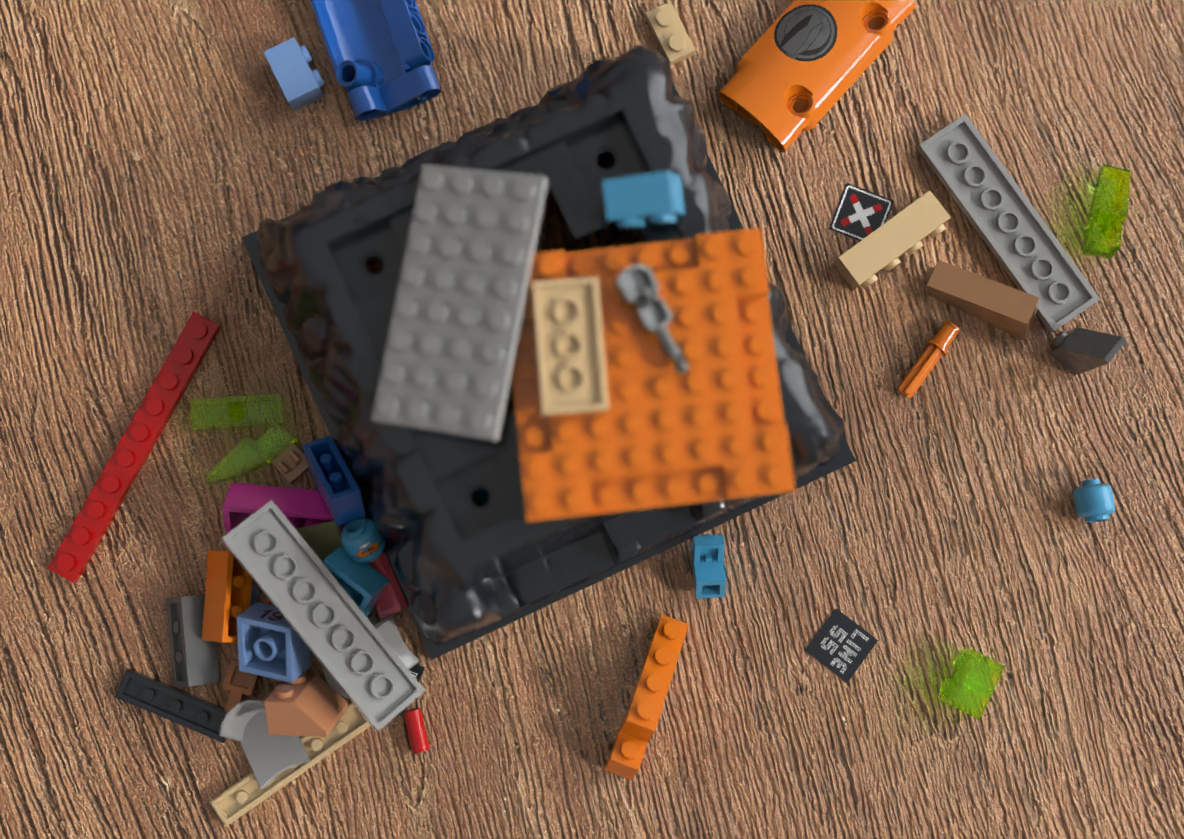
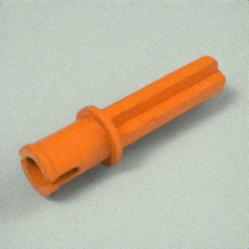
(928, 359)

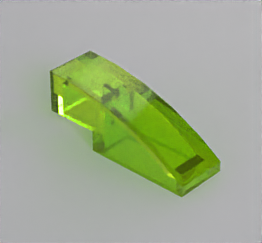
(1107, 212)
(235, 412)
(252, 454)

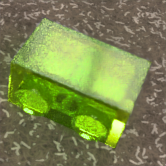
(971, 682)

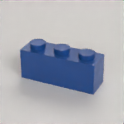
(334, 480)

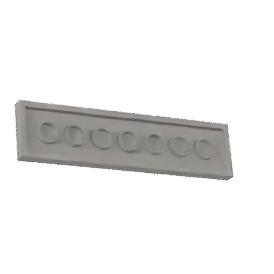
(1008, 222)
(323, 615)

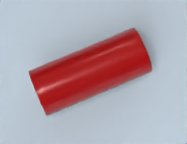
(416, 730)

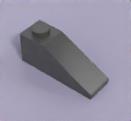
(1085, 349)

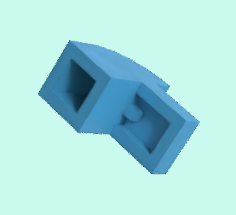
(708, 566)

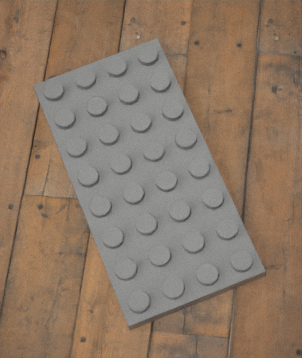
(460, 301)

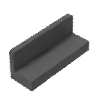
(192, 658)

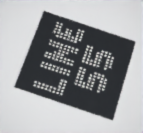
(841, 645)

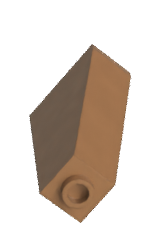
(983, 298)

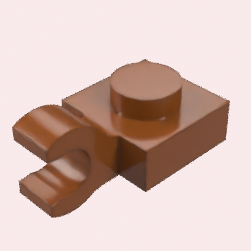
(239, 684)

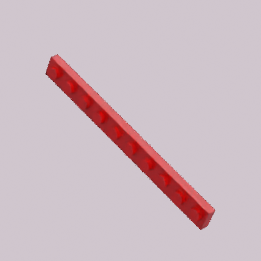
(134, 448)

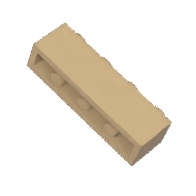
(891, 240)

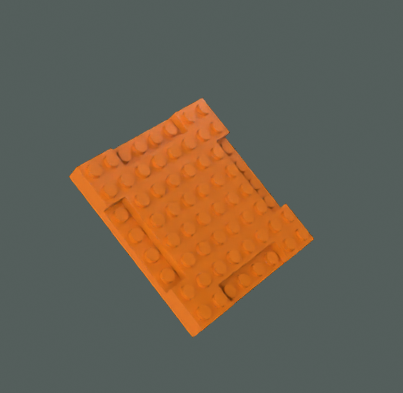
(665, 432)

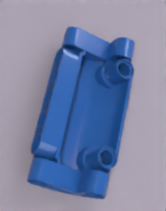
(383, 48)

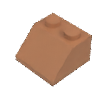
(304, 708)

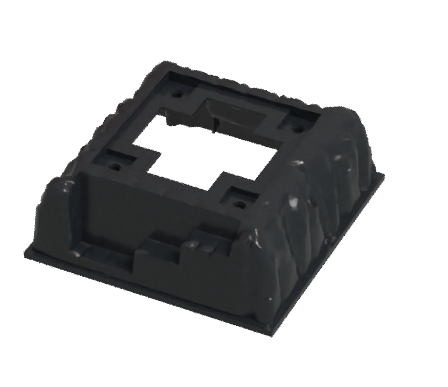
(487, 565)

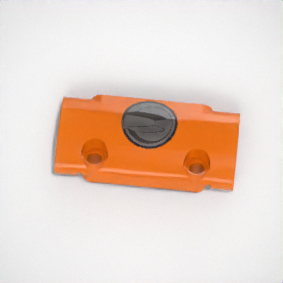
(809, 62)

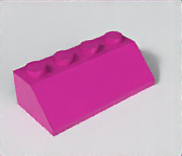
(298, 505)

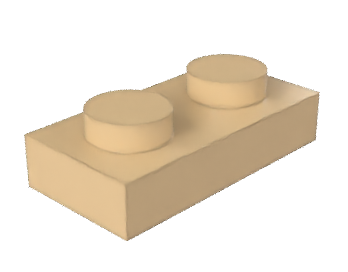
(670, 33)

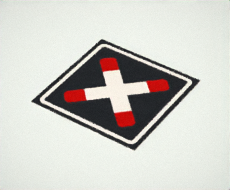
(860, 212)

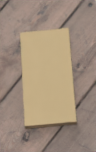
(569, 346)

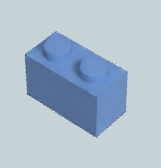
(294, 74)

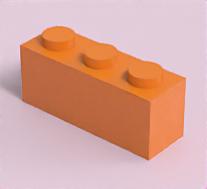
(225, 596)

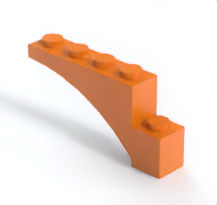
(647, 698)

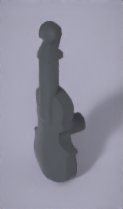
(640, 289)

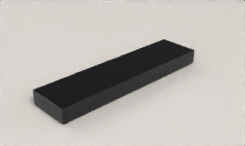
(172, 704)

